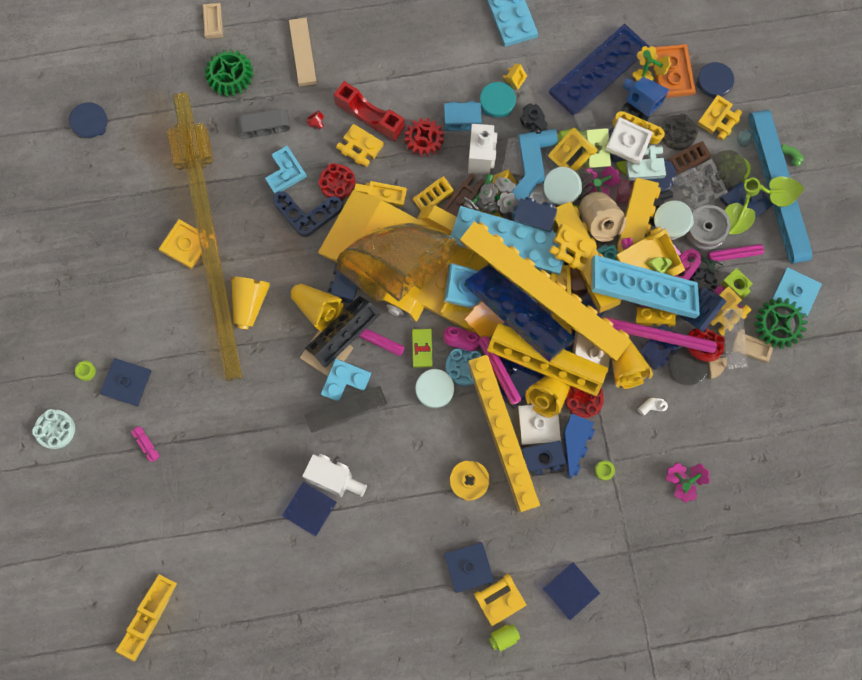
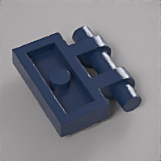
(709, 306)

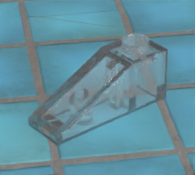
(735, 338)

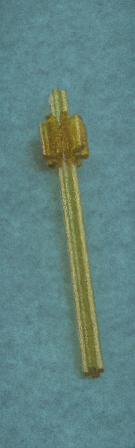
(192, 150)

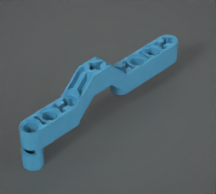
(532, 162)

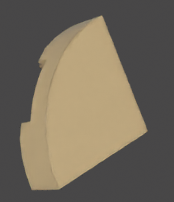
(716, 367)

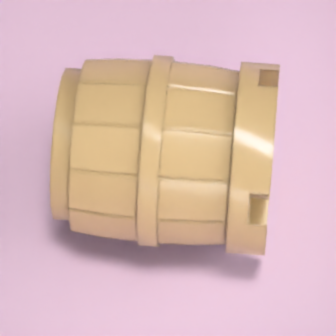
(602, 216)

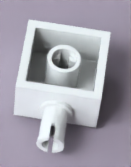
(482, 149)
(331, 476)

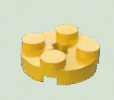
(480, 482)

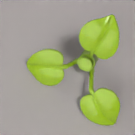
(783, 193)

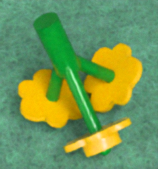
(648, 58)

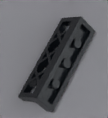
(344, 332)

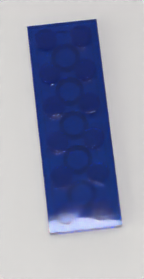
(598, 70)
(520, 312)

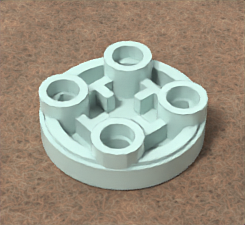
(562, 185)
(674, 217)
(434, 388)
(54, 429)

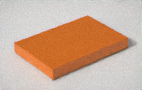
(679, 75)

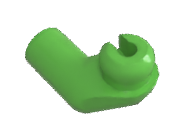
(793, 152)

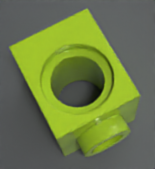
(737, 277)

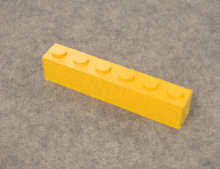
(570, 216)
(565, 367)

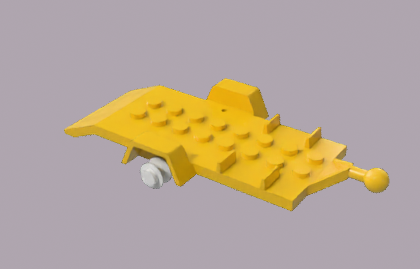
(366, 213)

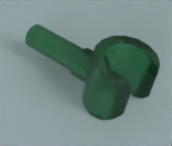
(711, 263)

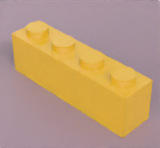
(639, 210)

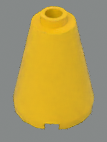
(247, 300)
(317, 305)
(631, 368)
(547, 396)

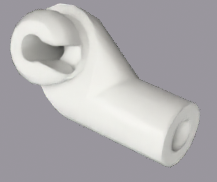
(652, 404)

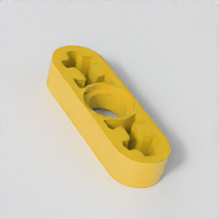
(658, 131)

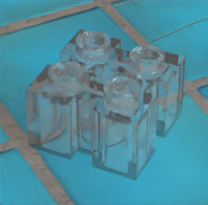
(700, 175)

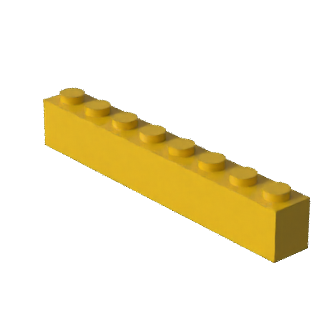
(503, 434)

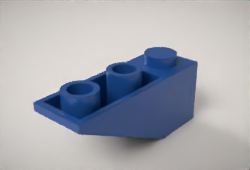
(574, 441)

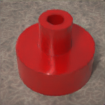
(315, 120)

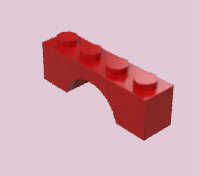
(383, 121)

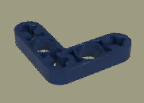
(303, 219)

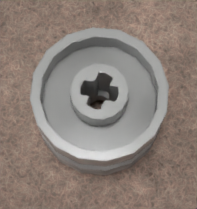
(718, 228)

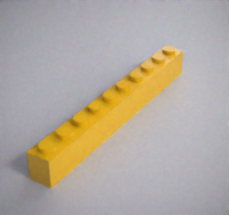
(545, 291)

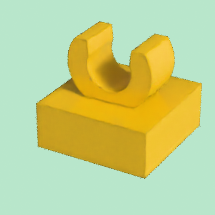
(515, 76)

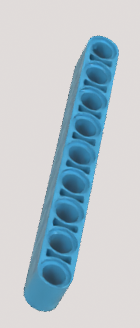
(773, 166)

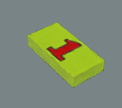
(422, 348)

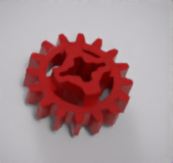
(423, 144)

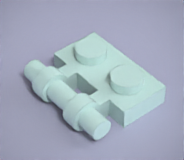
(648, 168)

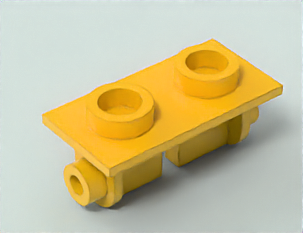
(652, 316)

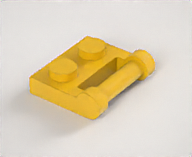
(568, 147)
(502, 606)

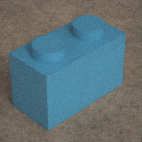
(461, 115)

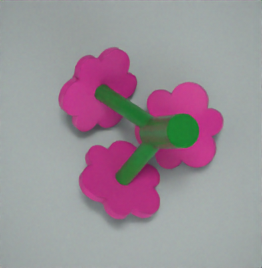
(609, 177)
(685, 490)

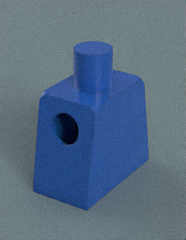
(645, 94)

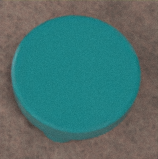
(497, 99)

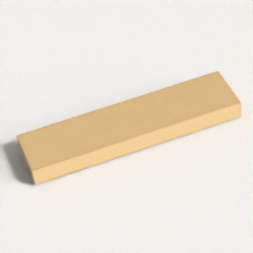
(302, 52)

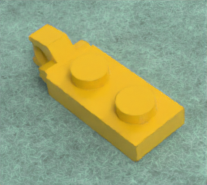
(389, 193)

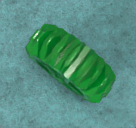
(234, 64)
(775, 318)

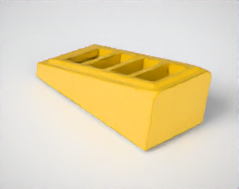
(429, 190)

